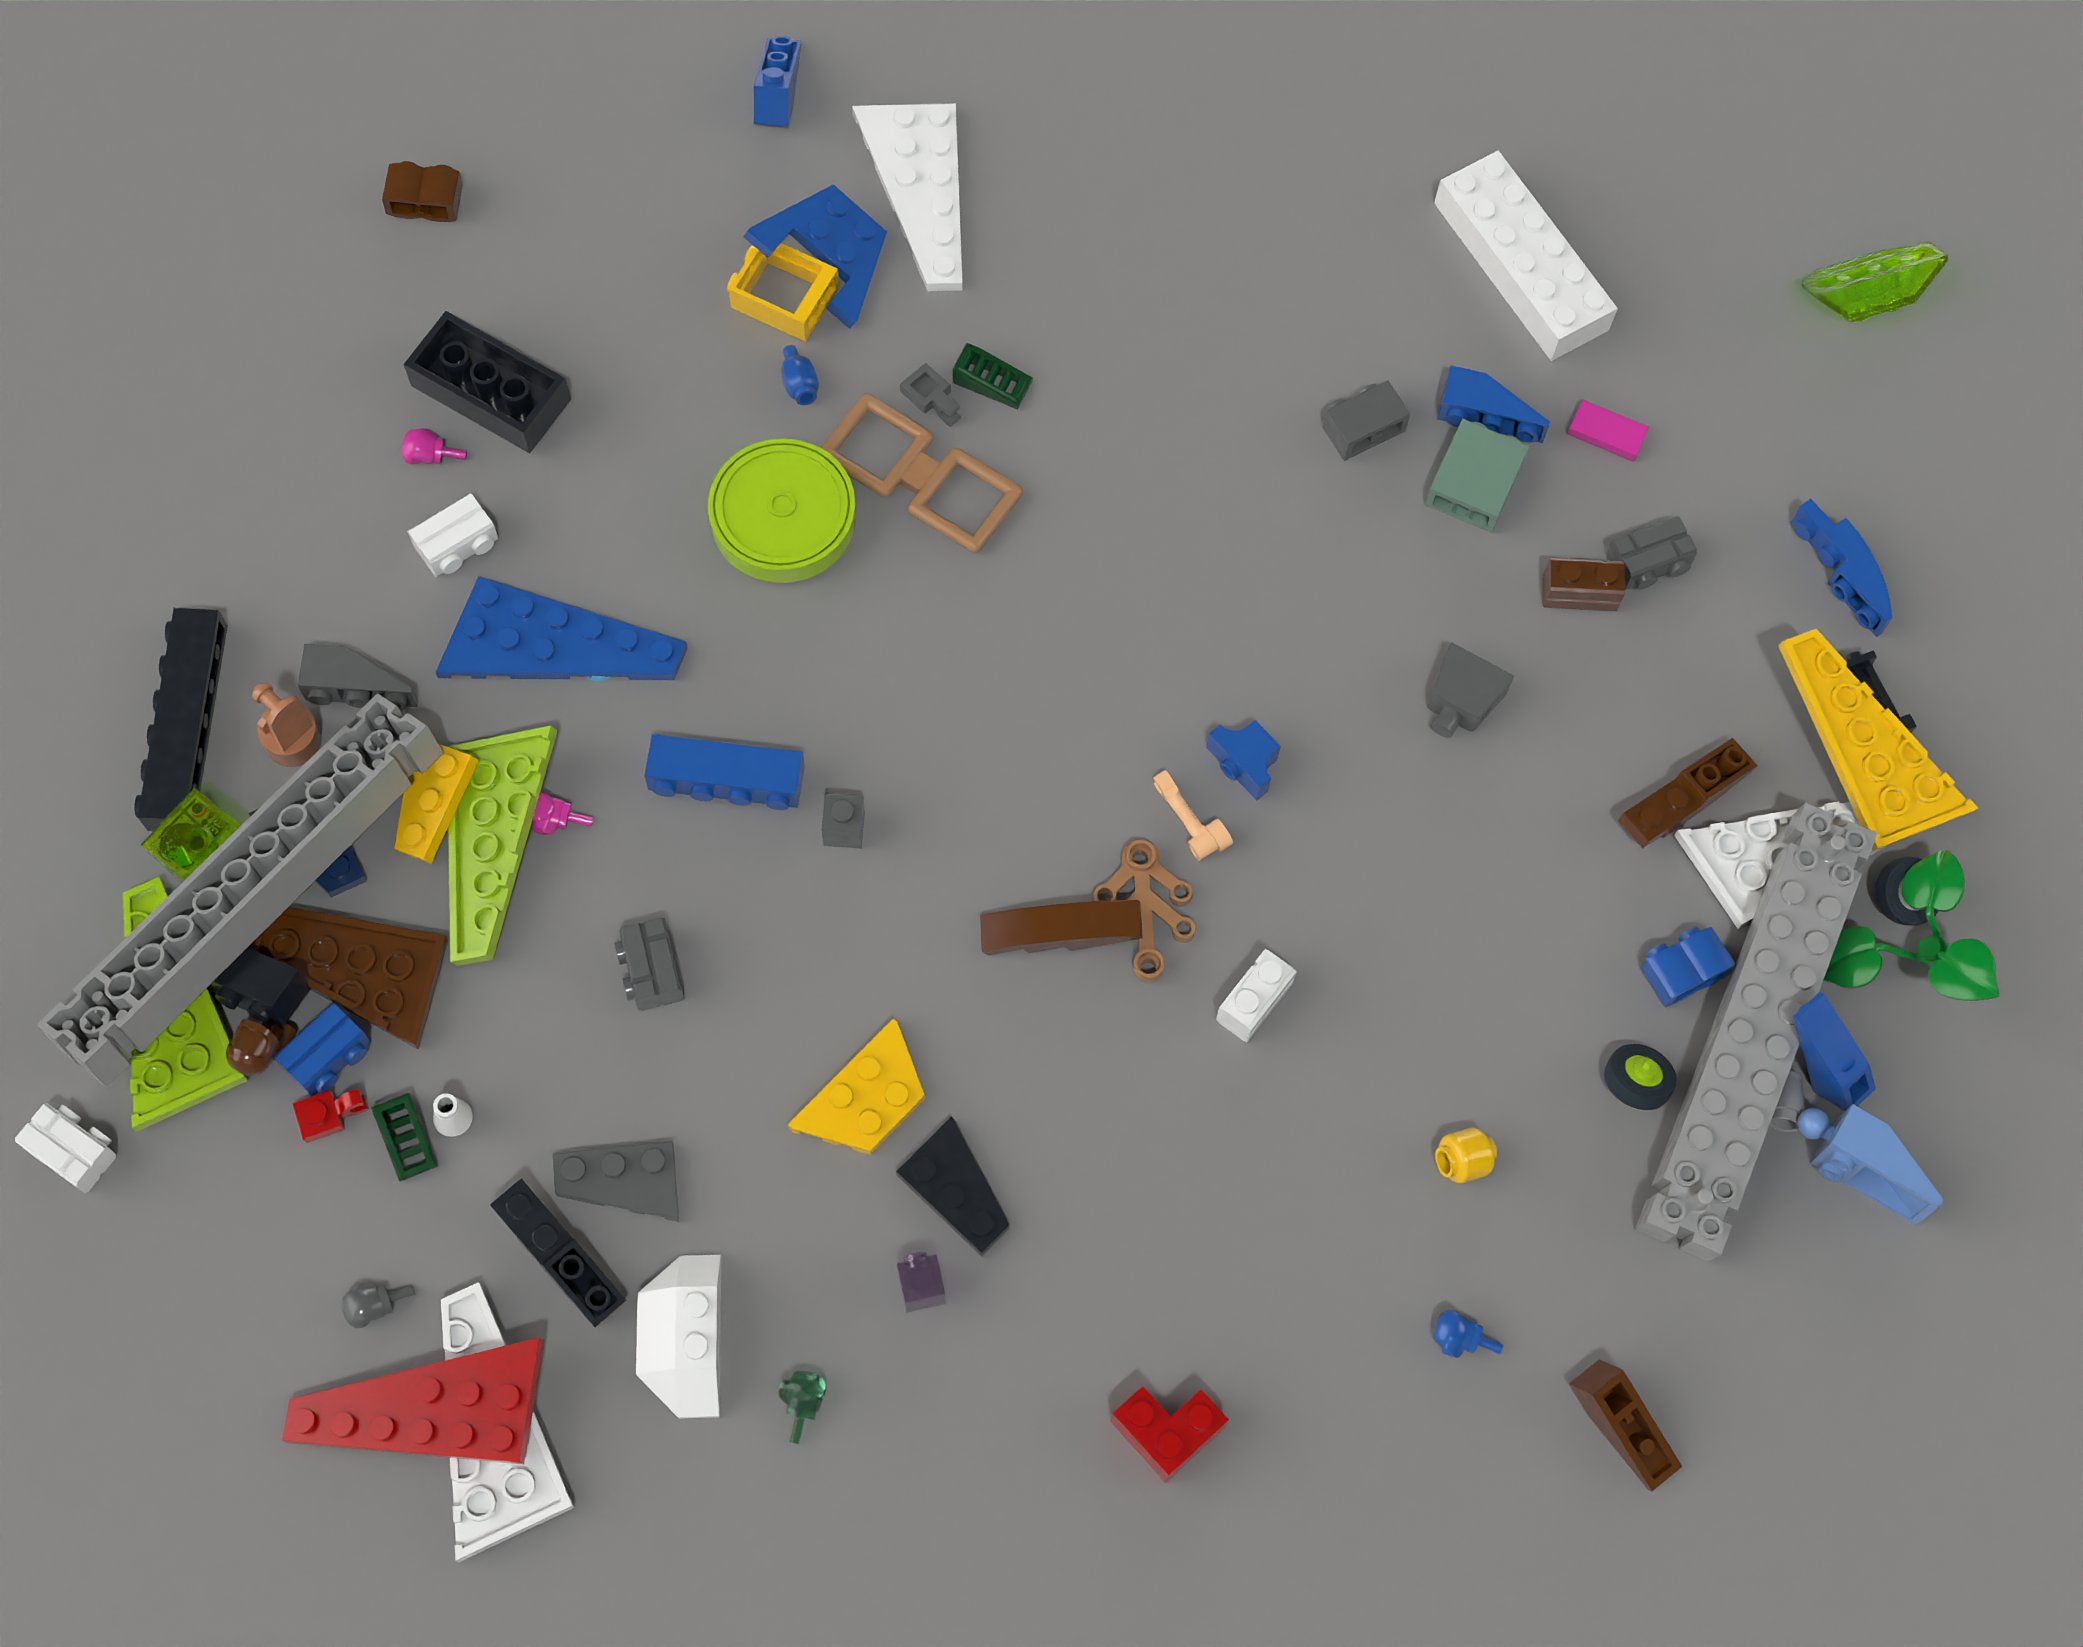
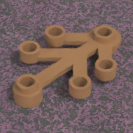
(1149, 903)

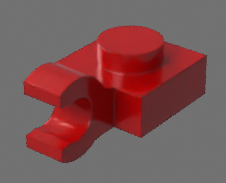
(323, 1113)

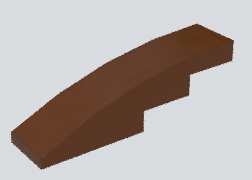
(1061, 925)

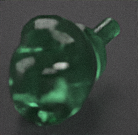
(804, 1396)

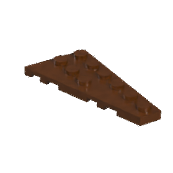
(361, 966)

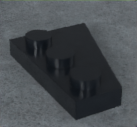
(955, 1188)

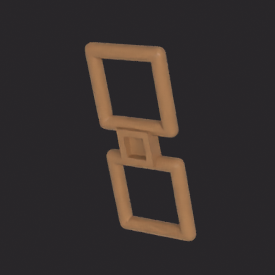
(923, 474)

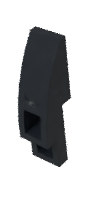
(557, 1253)

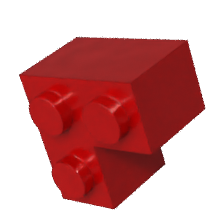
(1168, 1440)

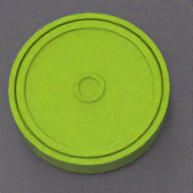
(782, 510)

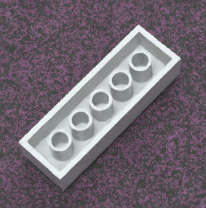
(1525, 255)

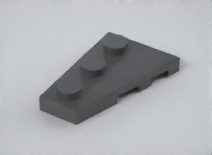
(621, 1177)

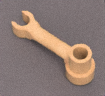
(1205, 838)

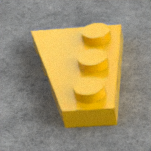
(431, 803)

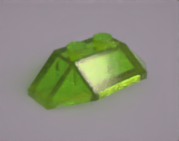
(1876, 280)

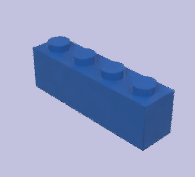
(724, 772)

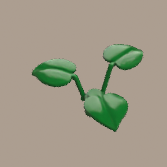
(1956, 970)

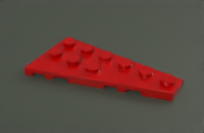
(445, 1409)

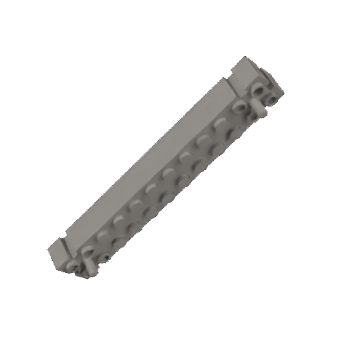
(240, 890)
(1755, 1033)

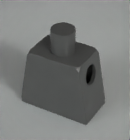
(1466, 691)

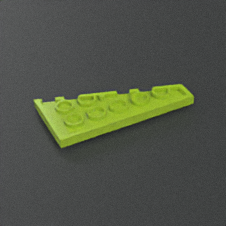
(491, 835)
(190, 1055)

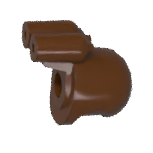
(256, 1045)

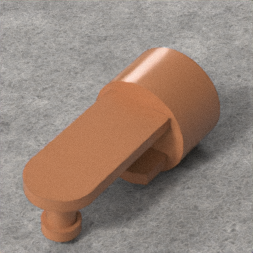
(286, 728)

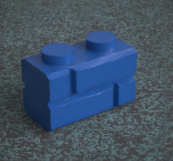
(323, 1050)

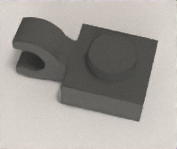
(930, 390)

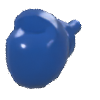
(1459, 1333)

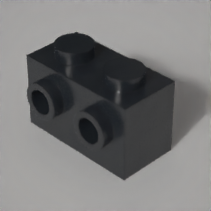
(261, 987)

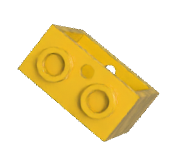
(801, 323)

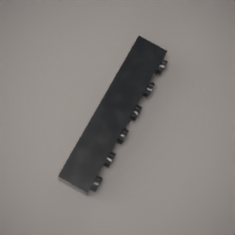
(182, 712)

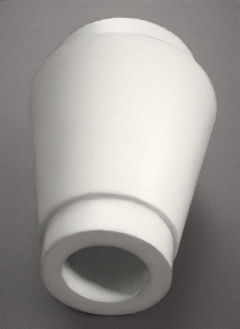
(452, 1122)

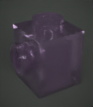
(920, 1281)

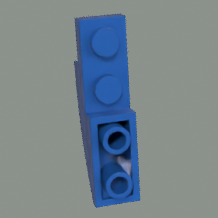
(1856, 573)

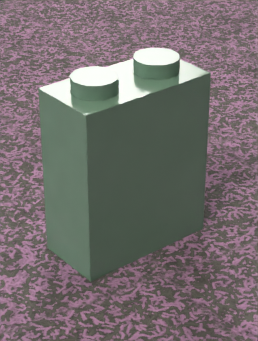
(1477, 475)

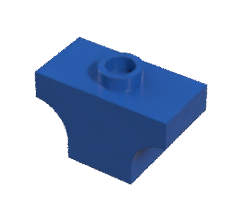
(1245, 755)

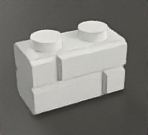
(453, 536)
(1256, 995)
(66, 1147)

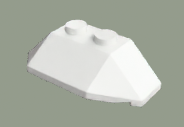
(682, 1336)

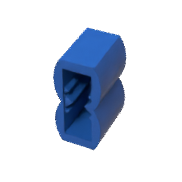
(1687, 966)

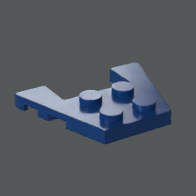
(835, 234)

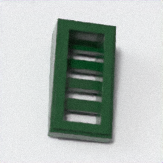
(984, 360)
(393, 1106)

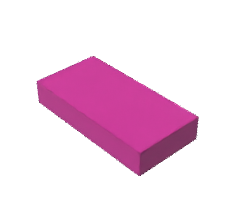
(1608, 430)

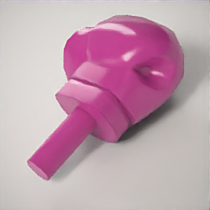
(424, 447)
(555, 813)

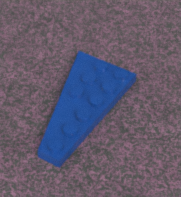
(540, 638)

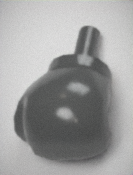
(369, 1303)

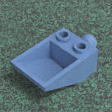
(1871, 1161)

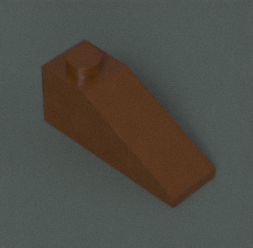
(1625, 1422)

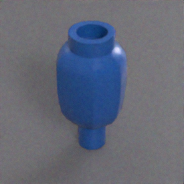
(799, 376)

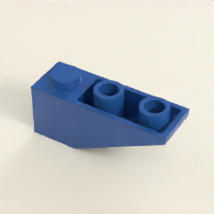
(776, 81)
(1484, 400)
(1831, 1055)

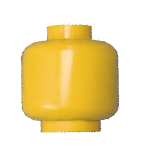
(1466, 1155)

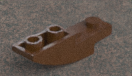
(1688, 793)

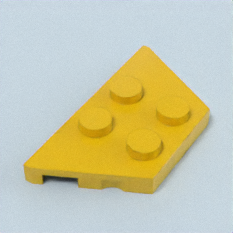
(866, 1096)

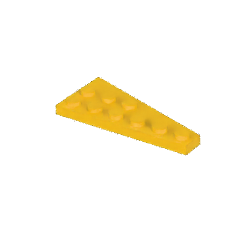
(1873, 753)

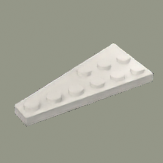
(919, 172)
(1741, 854)
(495, 1497)

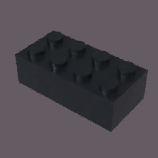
(487, 381)

